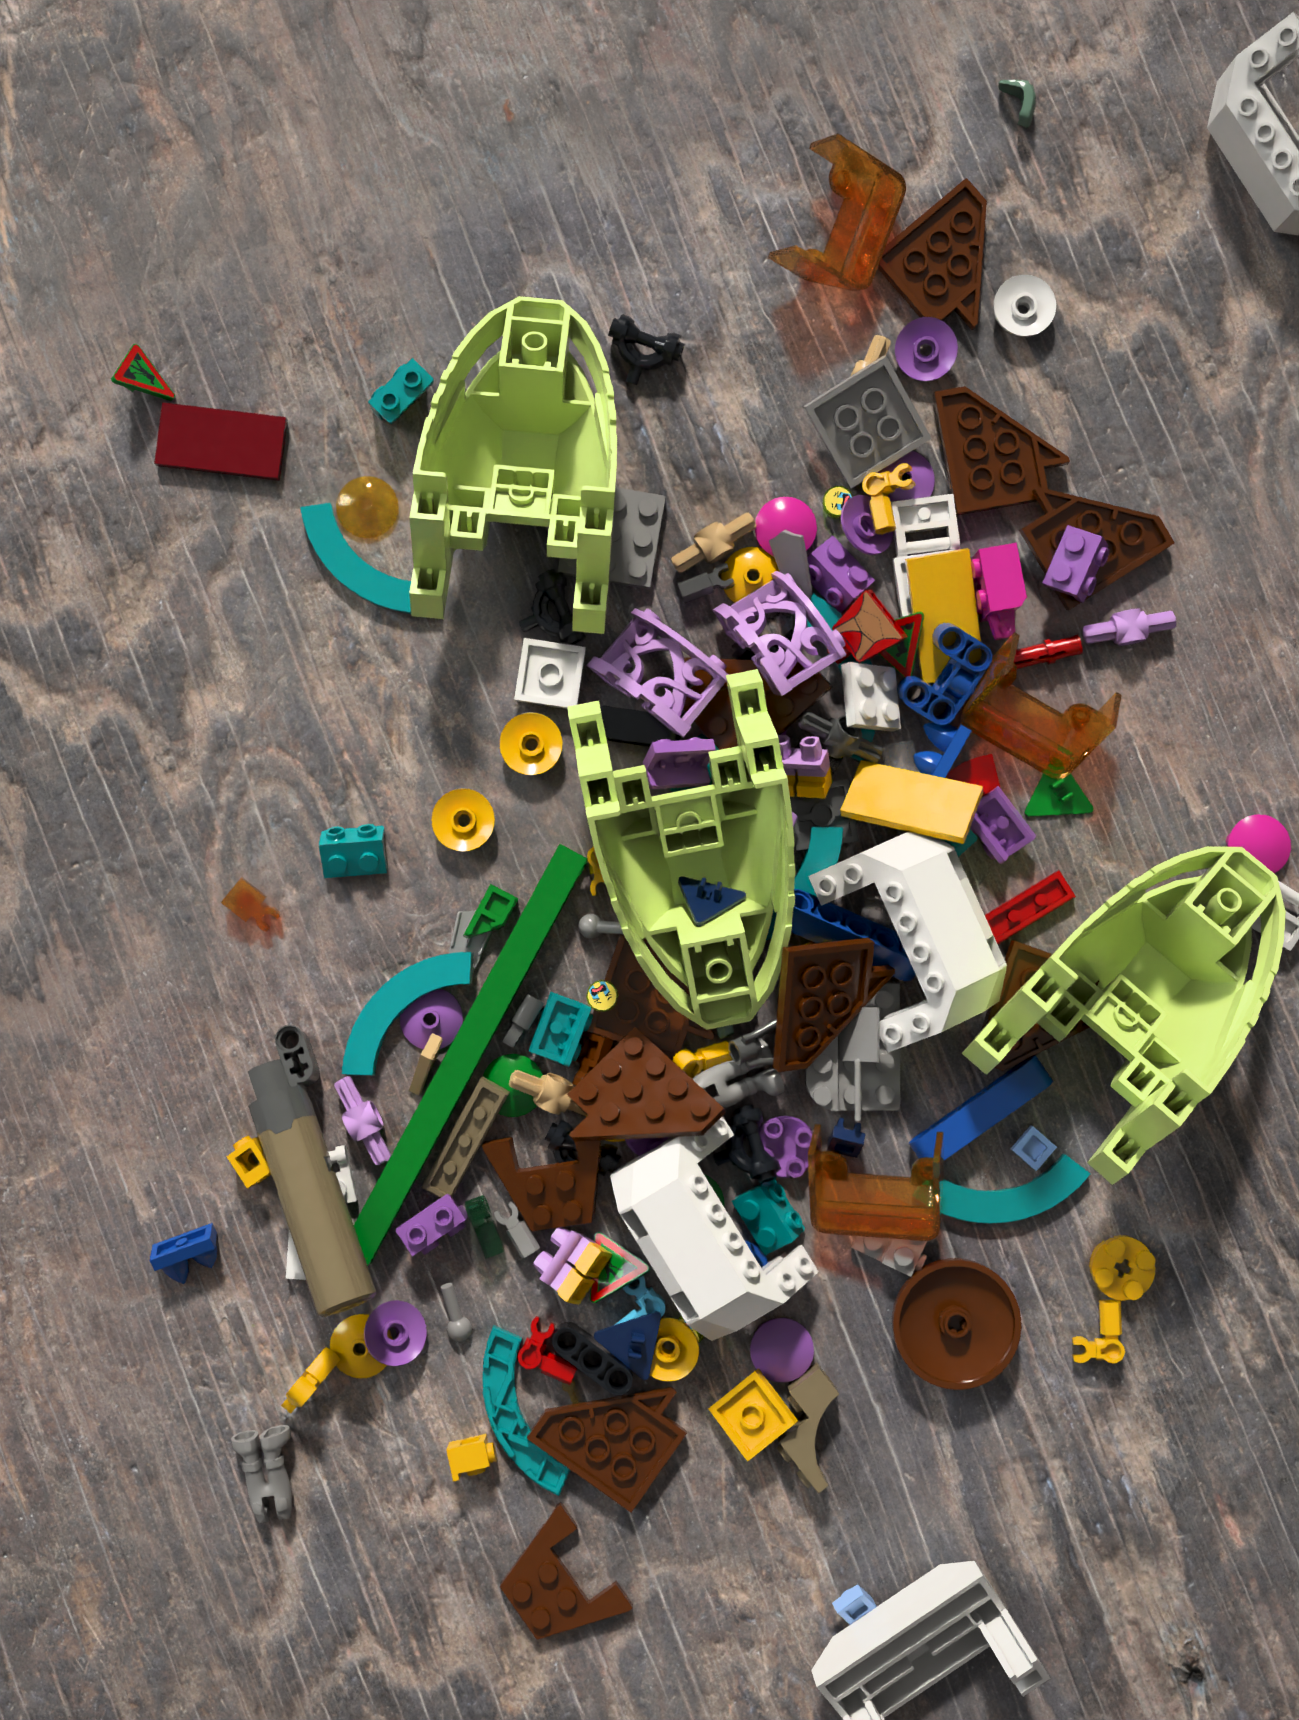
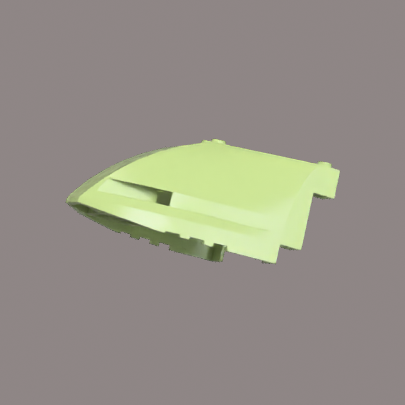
(519, 451)
(720, 832)
(1164, 993)

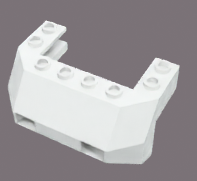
(1255, 129)
(937, 926)
(695, 1240)
(920, 1640)

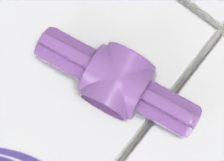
(1129, 627)
(362, 1120)

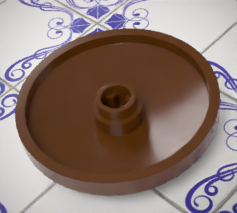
(956, 1323)

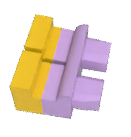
(806, 767)
(572, 1264)

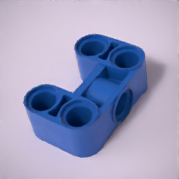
(956, 680)

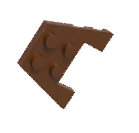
(549, 1193)
(547, 1592)

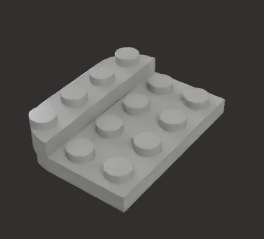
(833, 1081)

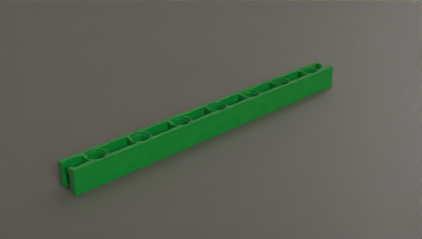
(467, 1049)

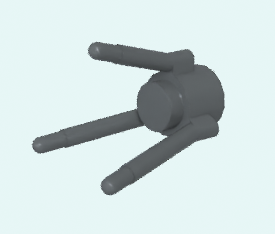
(746, 1048)

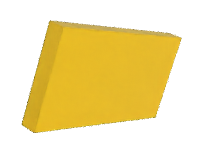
(945, 593)
(912, 801)

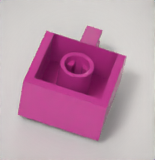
(998, 587)

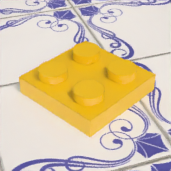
(753, 1414)

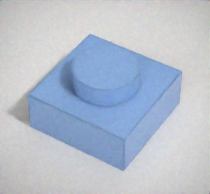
(1033, 1148)
(854, 1604)

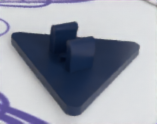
(707, 899)
(632, 1342)

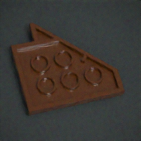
(1130, 535)
(1022, 964)
(821, 995)
(641, 1095)

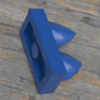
(947, 739)
(173, 1253)

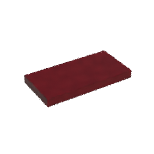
(221, 441)

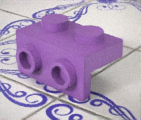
(1076, 563)
(837, 574)
(678, 763)
(1000, 826)
(430, 1224)

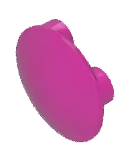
(788, 515)
(1263, 839)

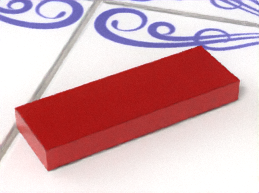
(1029, 906)

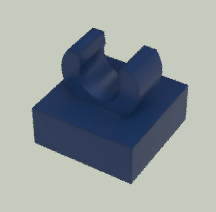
(846, 1141)

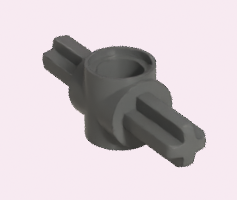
(839, 738)

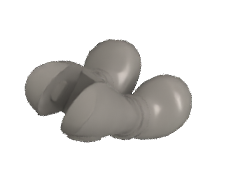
(766, 1080)
(271, 1442)

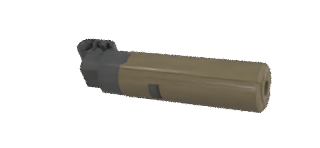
(306, 1180)

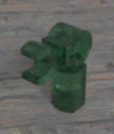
(486, 1230)

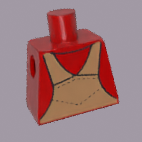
(868, 628)

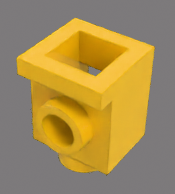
(242, 1162)
(470, 1456)

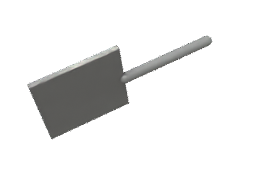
(859, 1044)

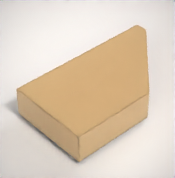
(425, 1063)

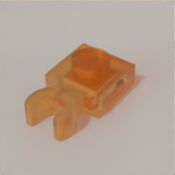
(246, 901)

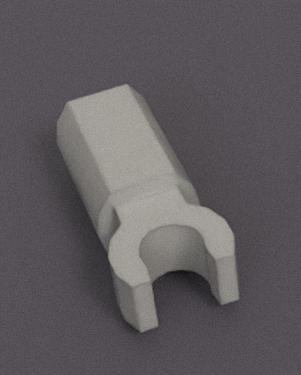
(518, 1232)

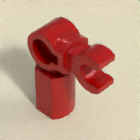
(532, 1356)

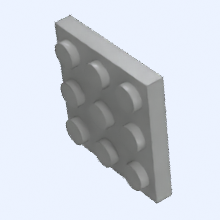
(867, 421)
(634, 538)

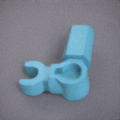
(646, 1299)

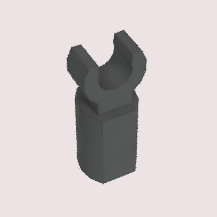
(704, 584)
(523, 1019)

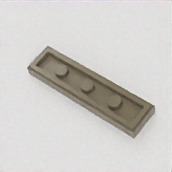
(465, 1138)

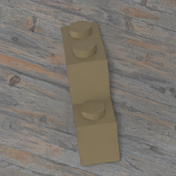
(812, 1395)

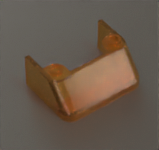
(863, 224)
(1028, 727)
(875, 1203)

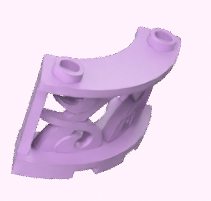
(780, 596)
(668, 708)

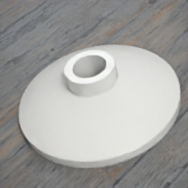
(1033, 294)

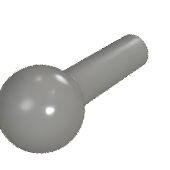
(592, 926)
(458, 1327)

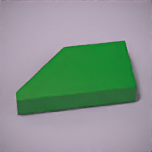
(491, 912)

